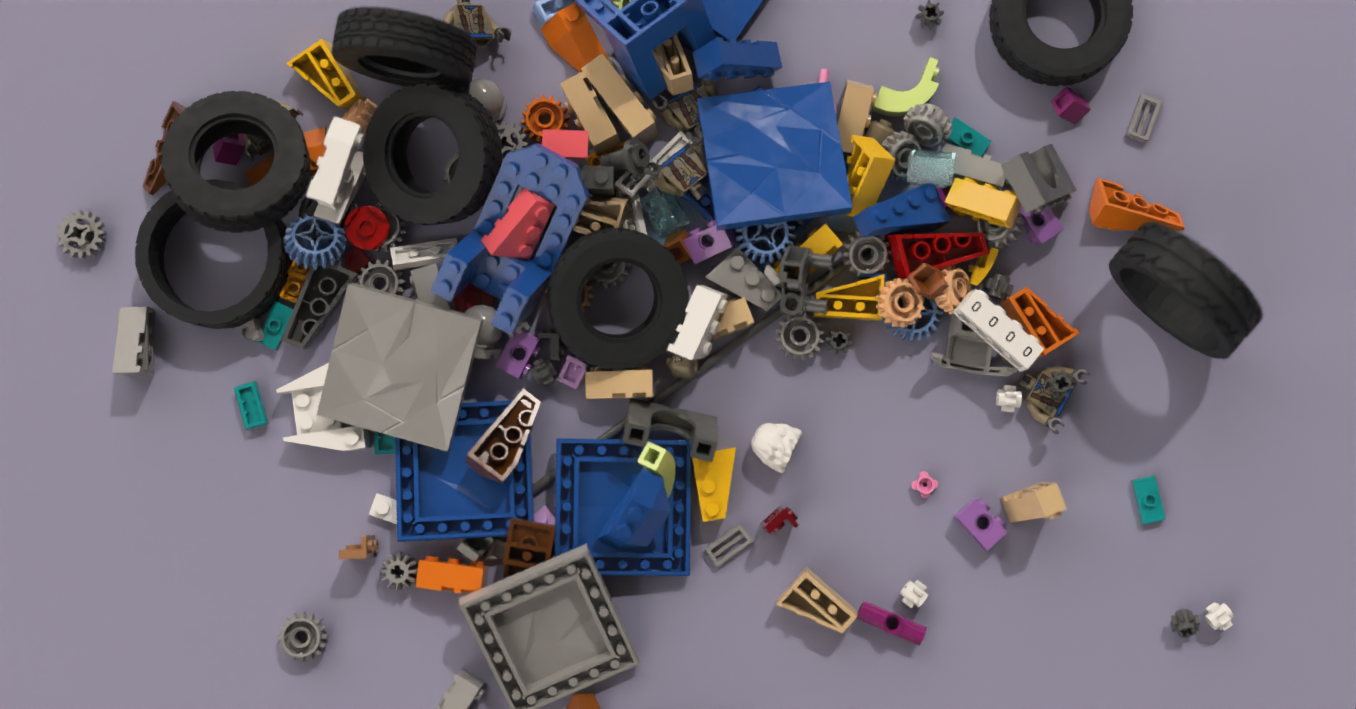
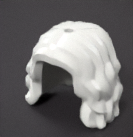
(775, 444)

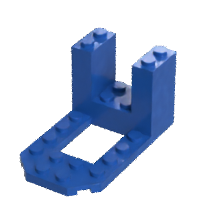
(642, 28)
(515, 280)

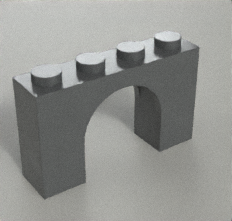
(1039, 179)
(598, 180)
(697, 428)

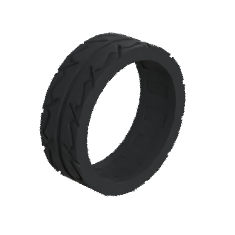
(150, 268)
(1186, 290)

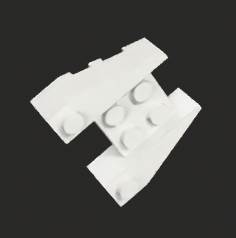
(339, 171)
(315, 429)

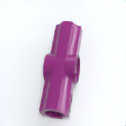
(904, 628)

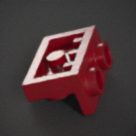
(774, 521)

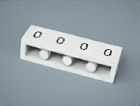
(998, 329)

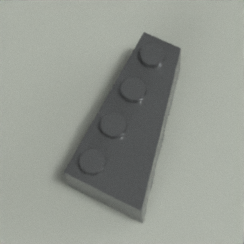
(316, 303)

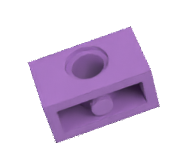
(1049, 226)
(700, 247)
(507, 359)
(968, 519)

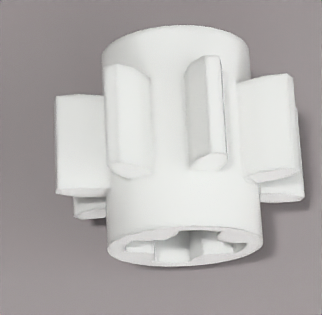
(1008, 398)
(914, 593)
(1219, 616)

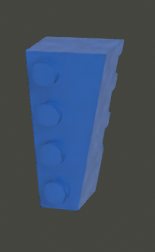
(737, 59)
(907, 212)

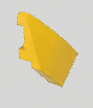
(982, 266)

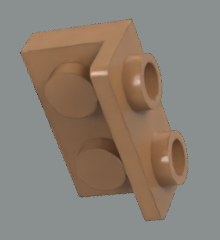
(366, 550)

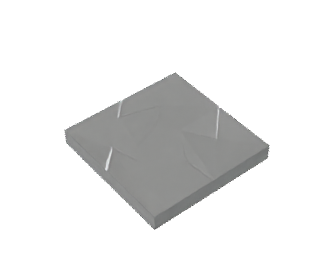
(399, 366)
(549, 630)

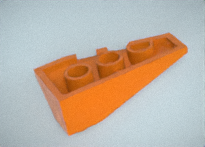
(572, 37)
(316, 148)
(1119, 210)

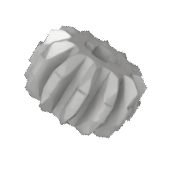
(394, 577)

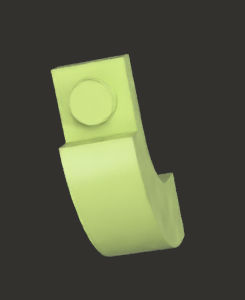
(898, 103)
(660, 463)

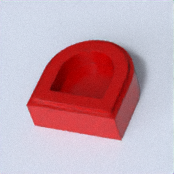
(356, 260)

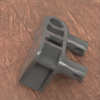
(797, 287)

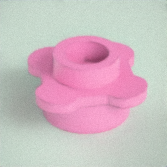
(924, 478)

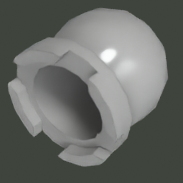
(489, 95)
(489, 334)

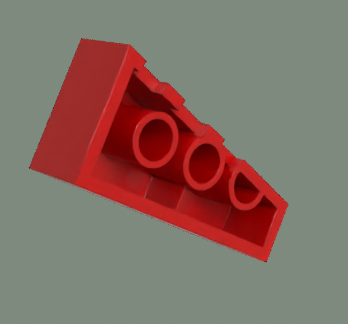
(934, 249)

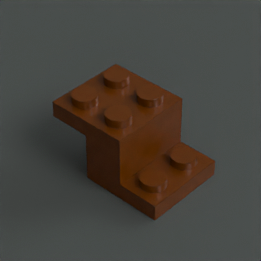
(527, 545)

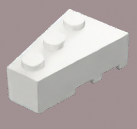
(700, 323)

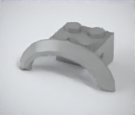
(968, 352)

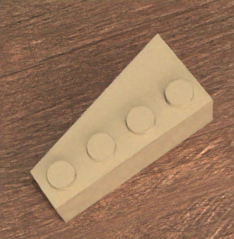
(620, 99)

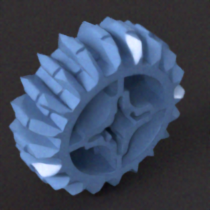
(300, 241)
(748, 243)
(931, 312)

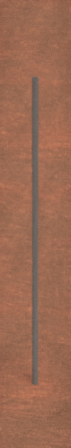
(713, 359)

